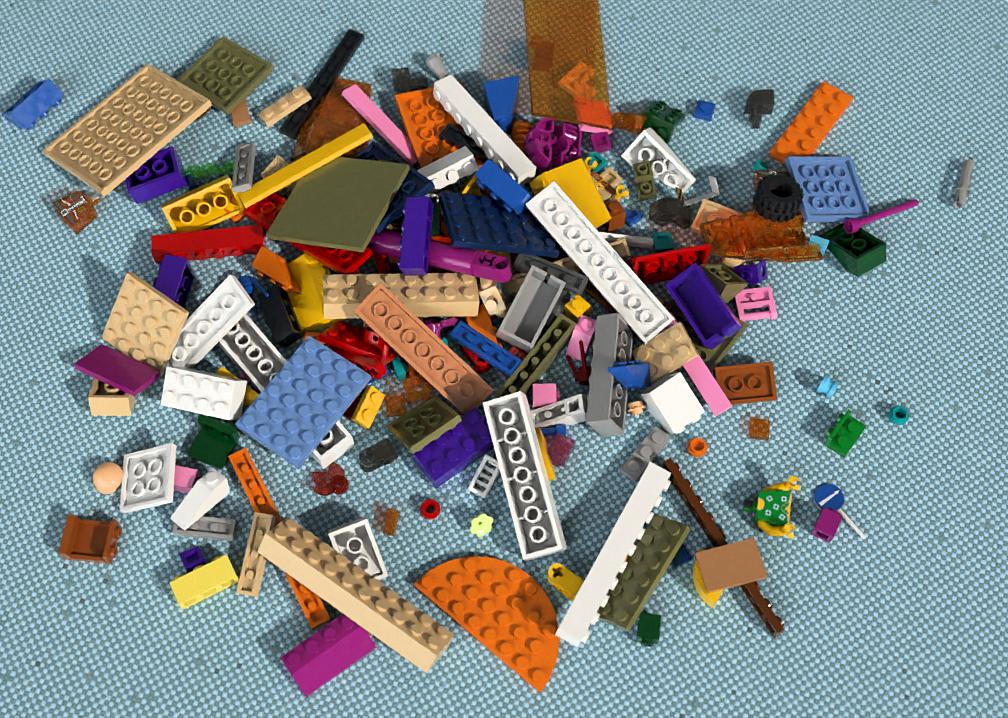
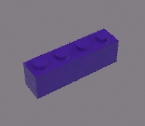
(416, 236)

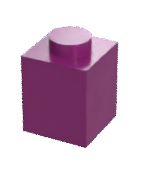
(827, 524)

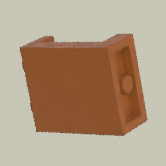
(90, 540)

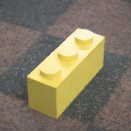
(204, 581)

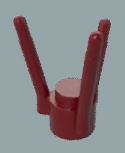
(584, 371)

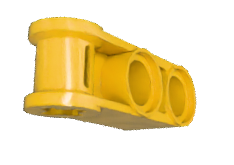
(567, 582)

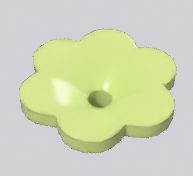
(481, 524)

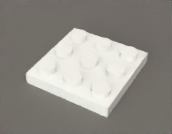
(148, 478)

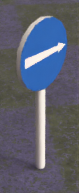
(832, 497)

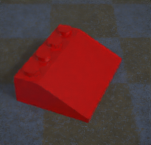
(667, 265)

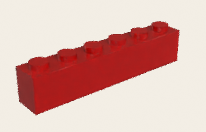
(210, 243)

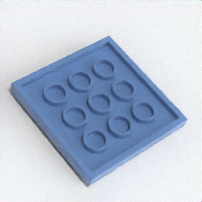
(829, 188)

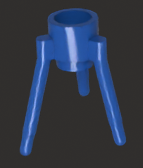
(248, 284)

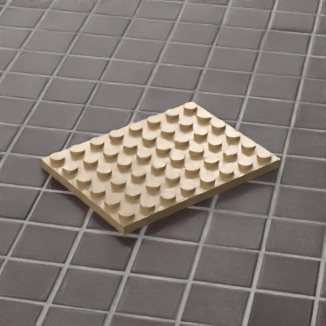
(126, 129)

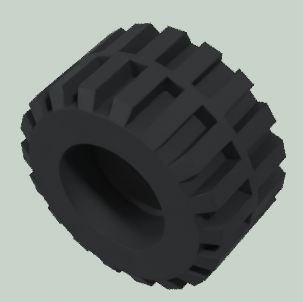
(777, 198)

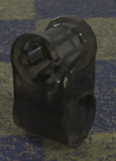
(379, 455)

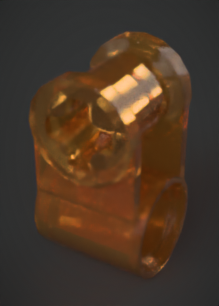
(631, 122)

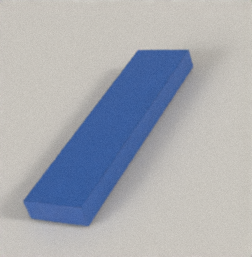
(485, 348)

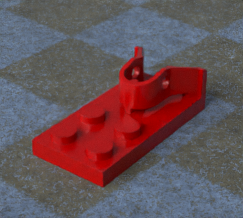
(358, 341)

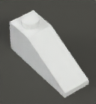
(566, 412)
(201, 498)

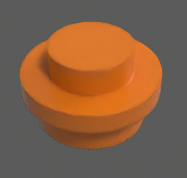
(697, 447)

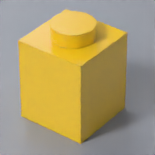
(577, 307)

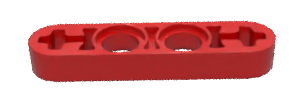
(369, 365)

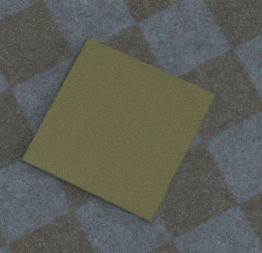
(339, 204)

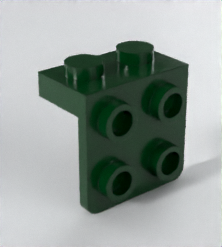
(662, 119)
(214, 441)

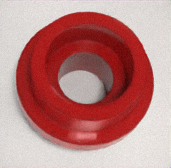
(427, 504)

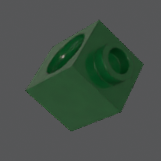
(648, 629)

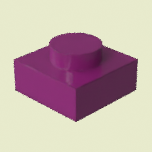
(600, 142)

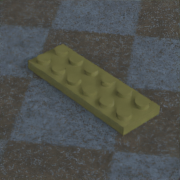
(643, 571)

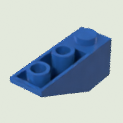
(632, 374)

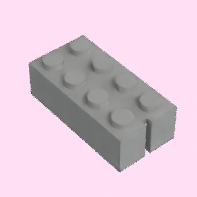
(530, 309)

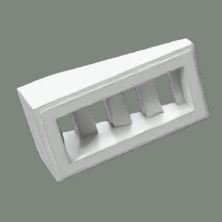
(487, 459)

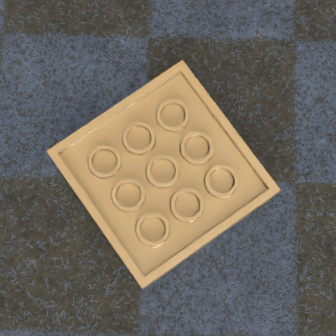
(144, 323)

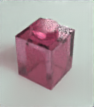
(561, 450)

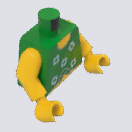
(773, 508)

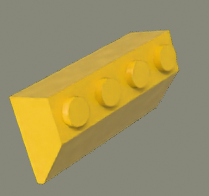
(198, 209)

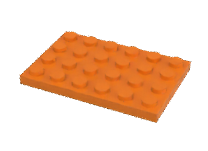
(424, 121)

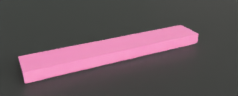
(380, 123)
(706, 383)

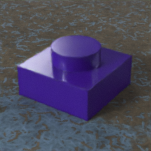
(192, 558)

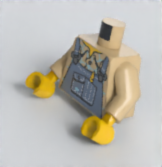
(494, 297)

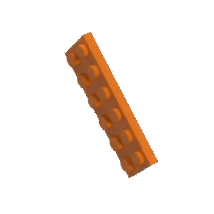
(812, 123)

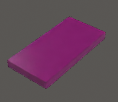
(117, 370)

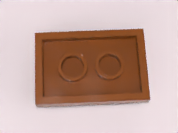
(747, 382)

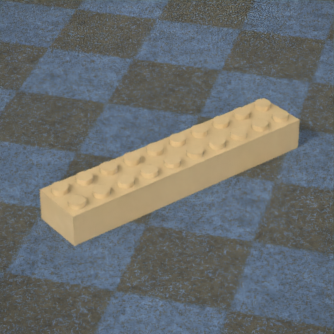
(356, 593)

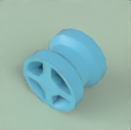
(828, 386)

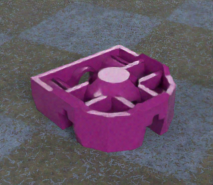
(566, 140)

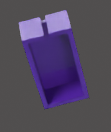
(703, 306)
(455, 449)

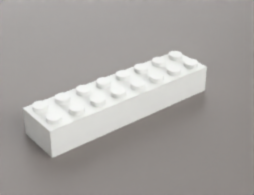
(524, 476)

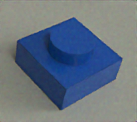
(704, 110)

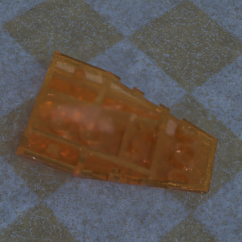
(331, 120)
(759, 240)

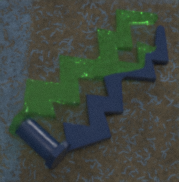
(198, 171)

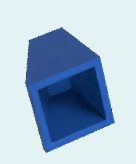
(501, 101)

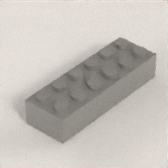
(606, 395)

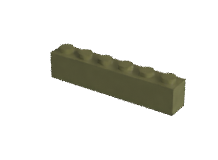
(539, 357)

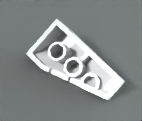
(664, 162)

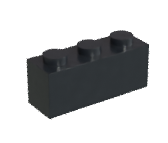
(280, 316)

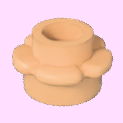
(636, 407)

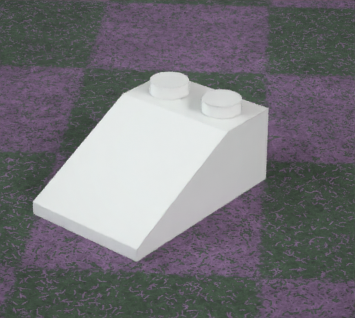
(359, 545)

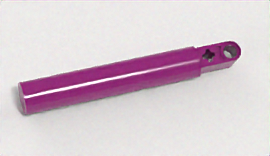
(448, 257)

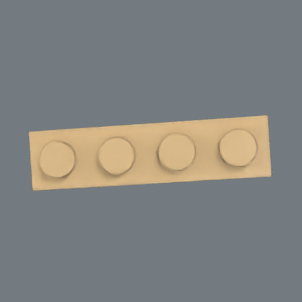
(253, 562)

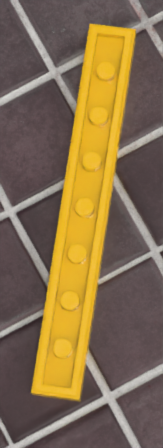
(305, 165)

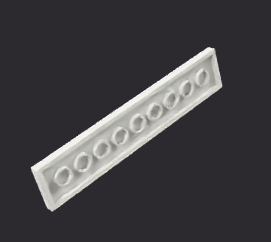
(600, 263)

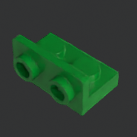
(845, 434)

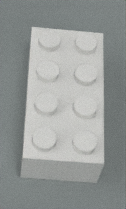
(203, 392)

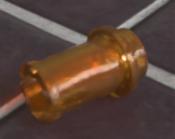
(391, 522)

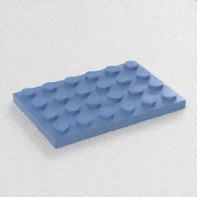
(303, 401)

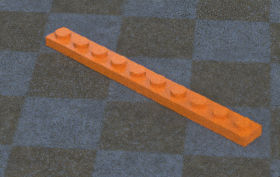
(262, 503)

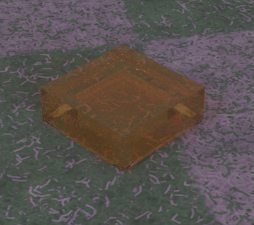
(759, 429)

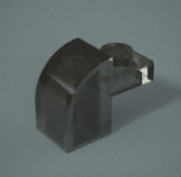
(403, 83)
(759, 103)
(670, 210)

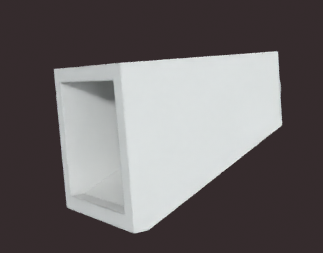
(672, 403)

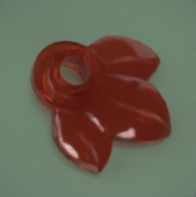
(327, 481)

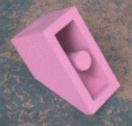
(583, 331)

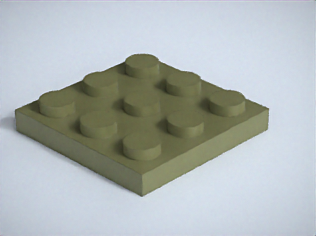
(424, 424)

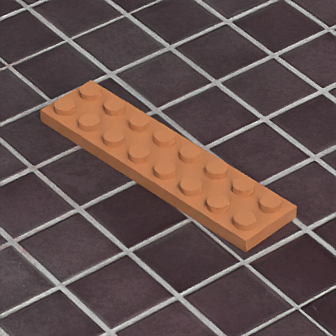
(423, 349)

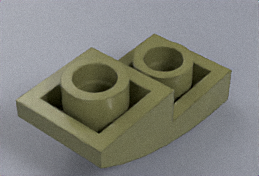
(644, 181)

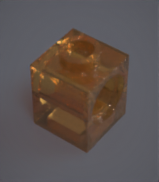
(416, 396)

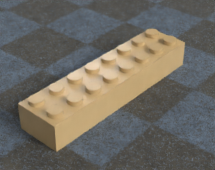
(422, 294)

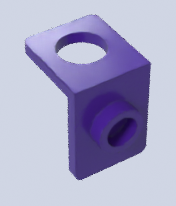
(752, 273)

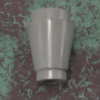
(436, 66)

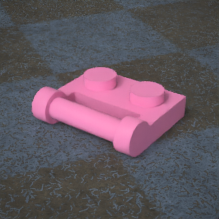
(752, 299)

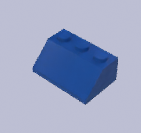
(33, 104)
(502, 187)

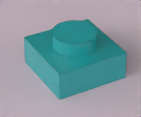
(602, 162)
(662, 242)
(400, 368)

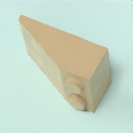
(109, 401)

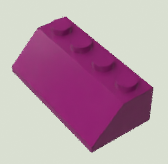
(327, 653)

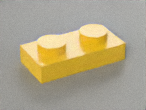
(368, 407)

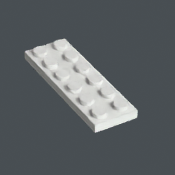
(211, 322)

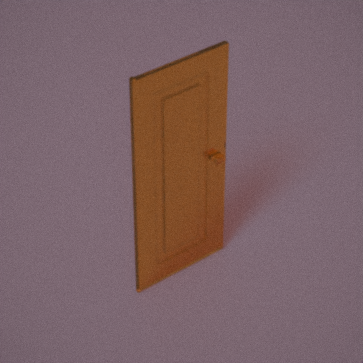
(567, 62)

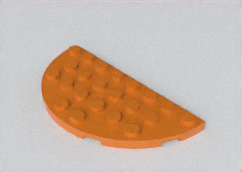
(500, 610)

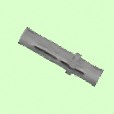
(962, 189)

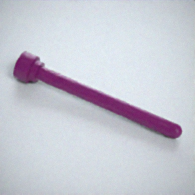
(853, 224)

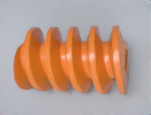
(518, 134)

